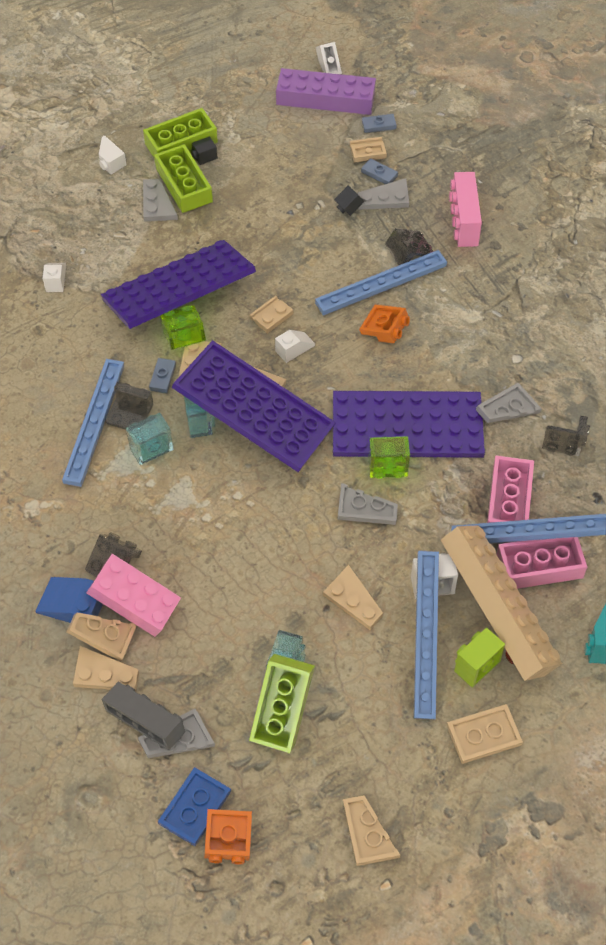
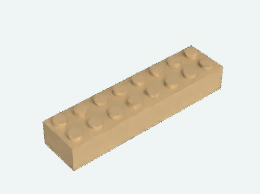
(501, 602)

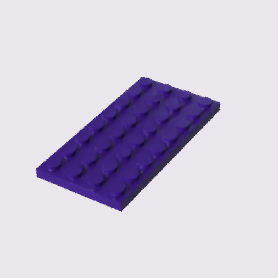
(177, 283)
(254, 405)
(433, 421)

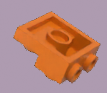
(385, 323)
(228, 836)

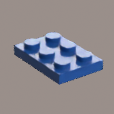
(188, 810)

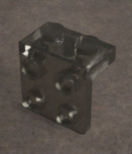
(407, 243)
(129, 406)
(566, 440)
(110, 545)

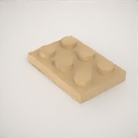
(484, 733)

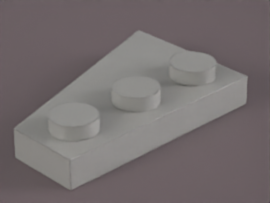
(386, 196)
(156, 202)
(508, 404)
(364, 508)
(194, 738)

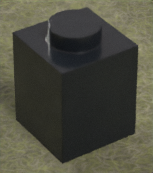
(204, 150)
(348, 201)

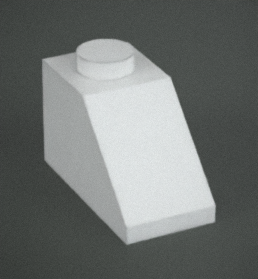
(328, 58)
(111, 156)
(54, 277)
(292, 344)

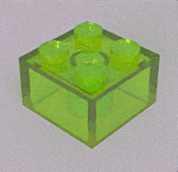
(182, 327)
(388, 457)

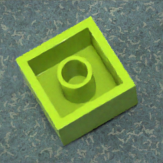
(478, 657)

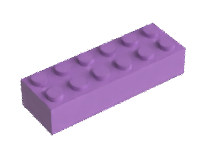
(325, 91)

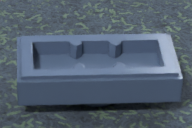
(379, 123)
(379, 171)
(162, 375)

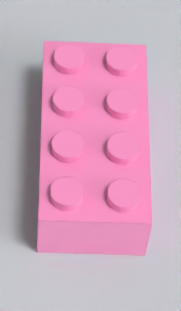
(465, 209)
(510, 489)
(543, 561)
(133, 595)

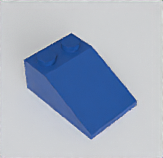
(67, 597)

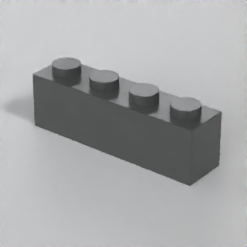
(144, 715)

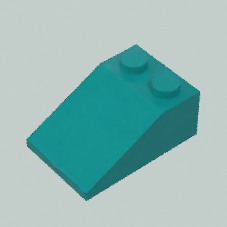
(597, 641)

